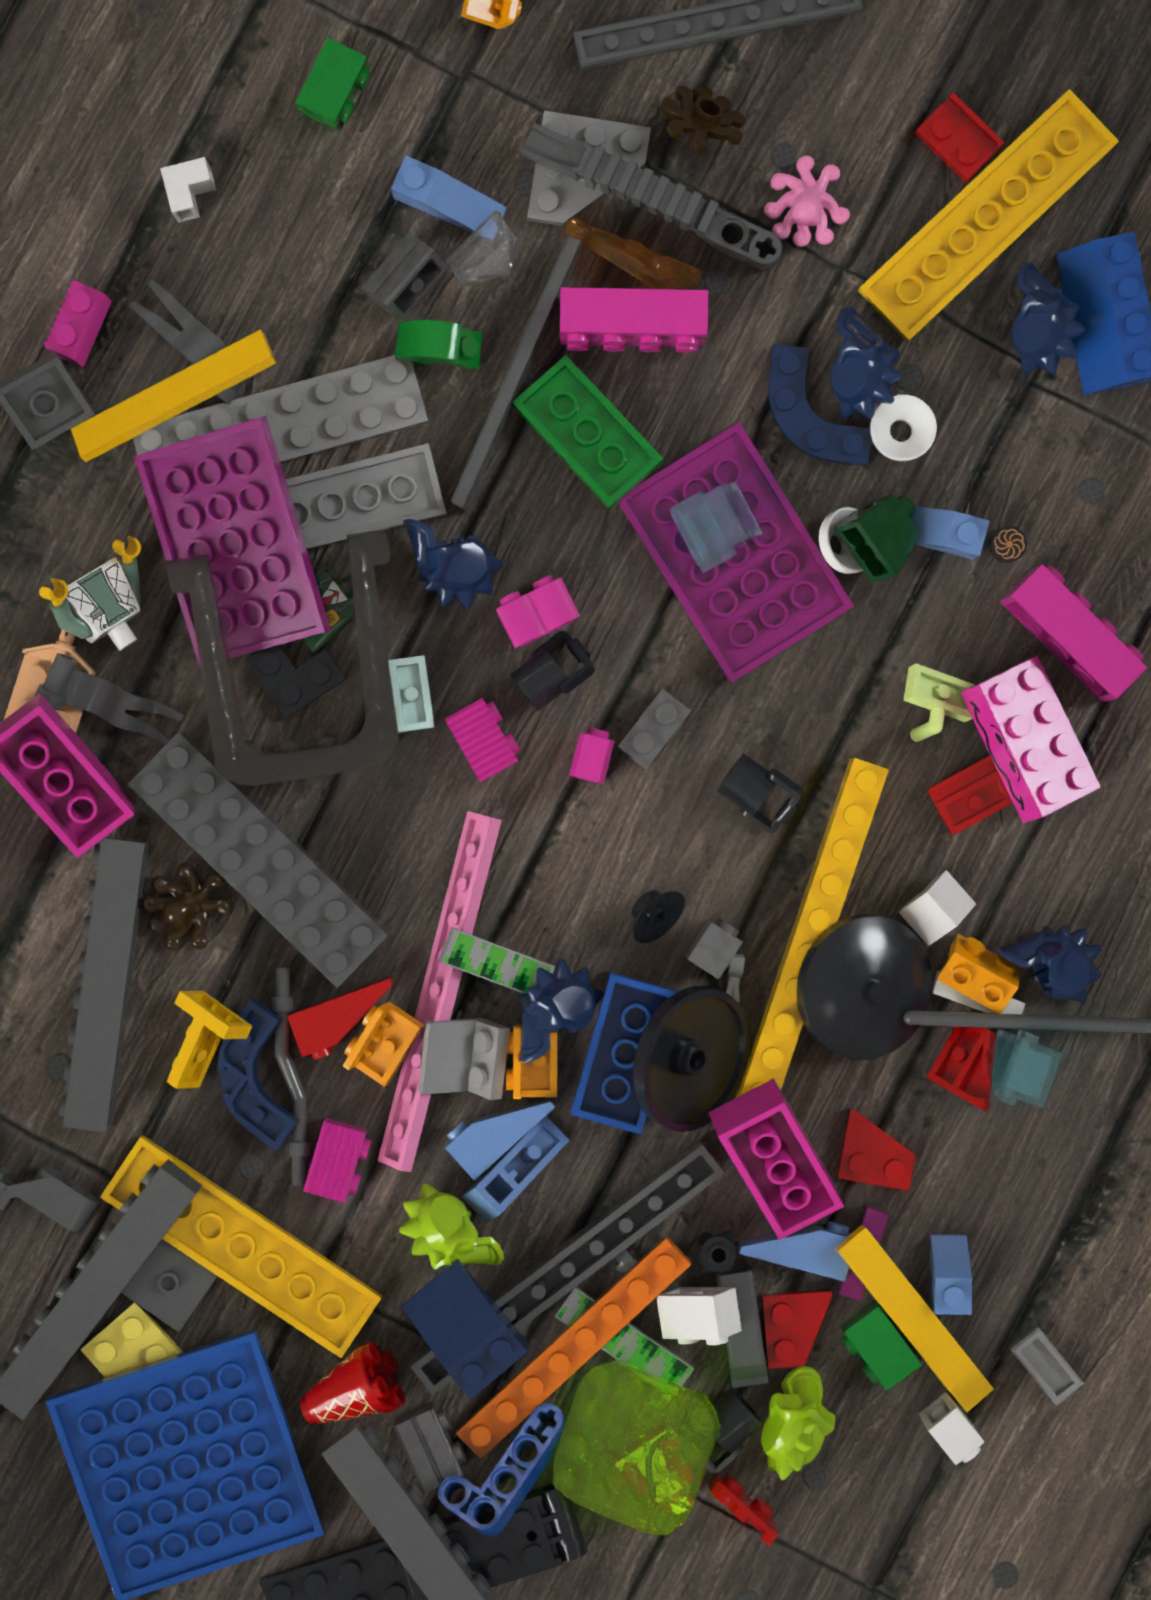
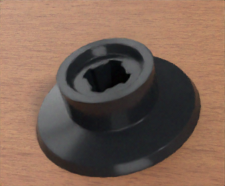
(656, 914)

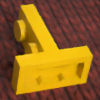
(203, 1036)

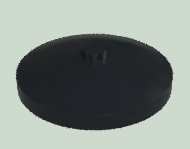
(861, 984)
(691, 1057)

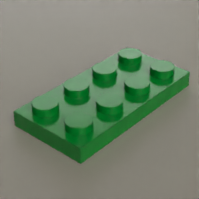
(587, 432)

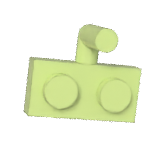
(936, 693)

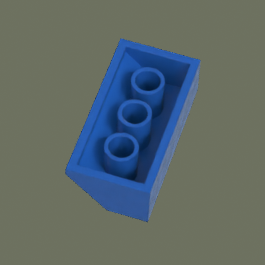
(1114, 310)

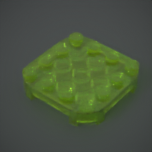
(635, 1447)

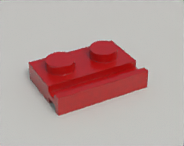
(959, 137)
(969, 795)

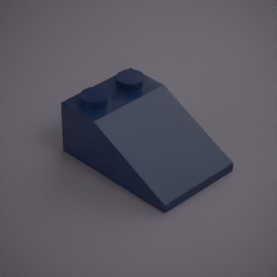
(465, 1328)

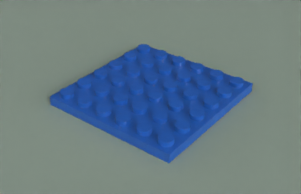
(185, 1465)

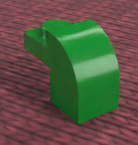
(438, 342)

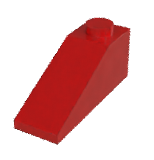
(327, 1022)

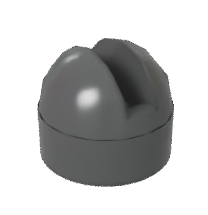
(626, 1259)

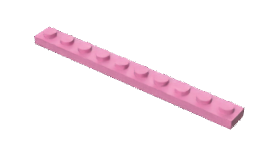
(439, 985)

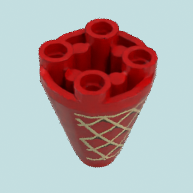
(355, 1388)

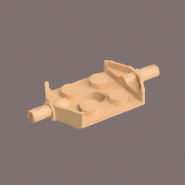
(34, 671)

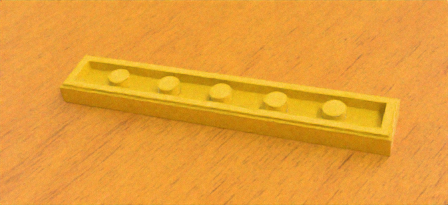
(173, 396)
(914, 1318)

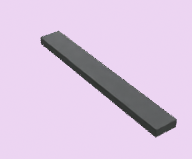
(699, 27)
(516, 374)

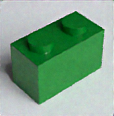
(334, 84)
(880, 1345)

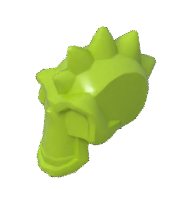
(445, 1231)
(796, 1422)

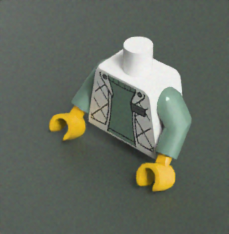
(101, 599)

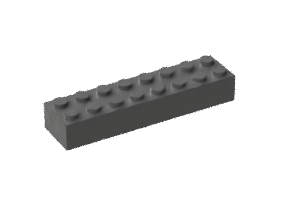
(259, 859)

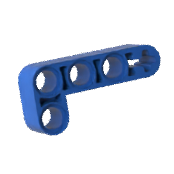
(509, 1466)

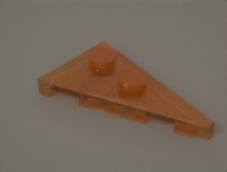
(634, 258)

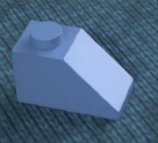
(950, 531)
(950, 1275)

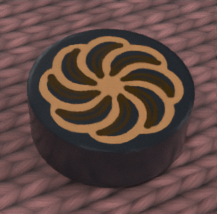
(1008, 544)

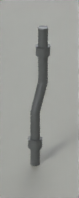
(299, 1146)

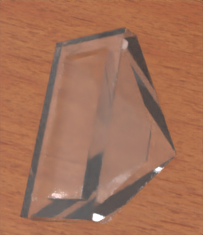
(484, 253)

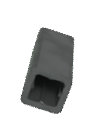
(746, 1347)

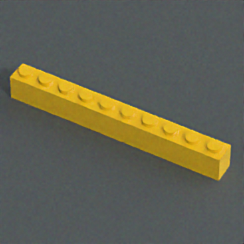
(817, 912)

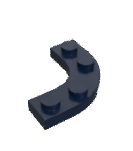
(798, 421)
(241, 1085)

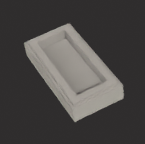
(1046, 1365)

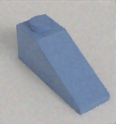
(442, 195)
(490, 1136)
(515, 1170)
(806, 1249)

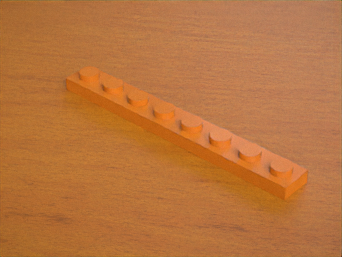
(573, 1347)

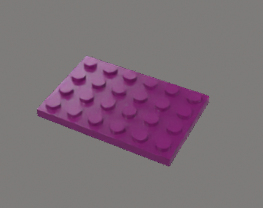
(232, 502)
(769, 591)

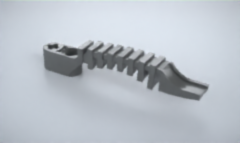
(708, 220)
(52, 1195)

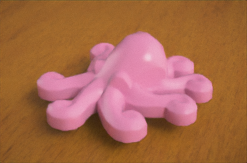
(807, 204)

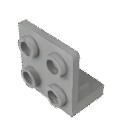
(464, 1057)

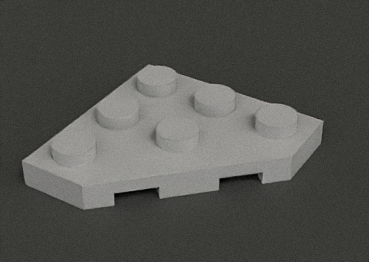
(559, 198)

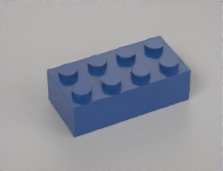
(607, 1079)

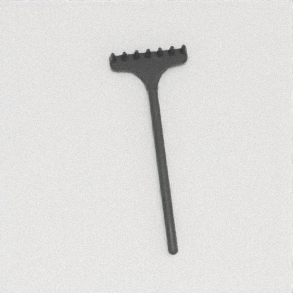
(1024, 1021)

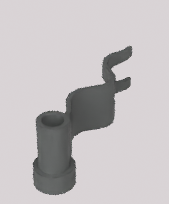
(194, 342)
(101, 698)

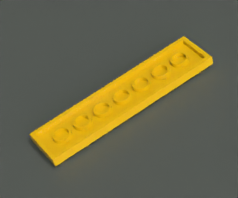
(988, 215)
(256, 1255)

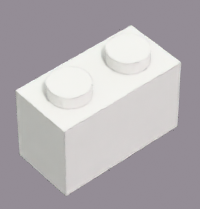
(699, 1314)
(952, 1429)

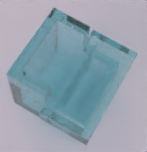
(715, 524)
(1023, 1068)

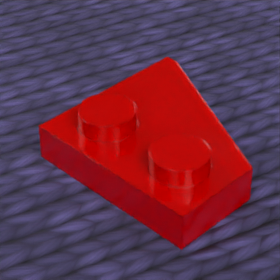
(967, 1065)
(873, 1155)
(792, 1325)
(756, 1511)

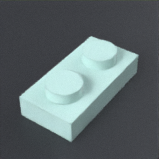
(411, 693)

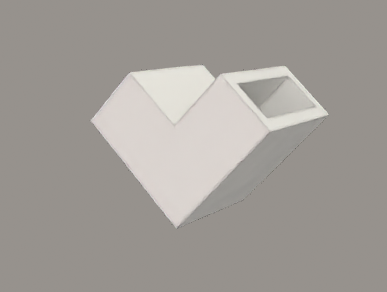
(183, 183)
(937, 908)

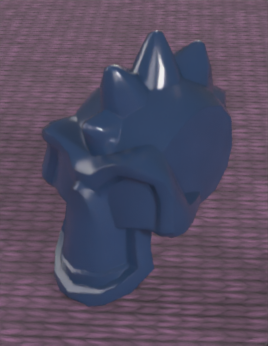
(1044, 324)
(863, 367)
(452, 568)
(1059, 961)
(555, 1004)

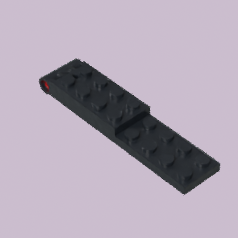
(377, 1574)

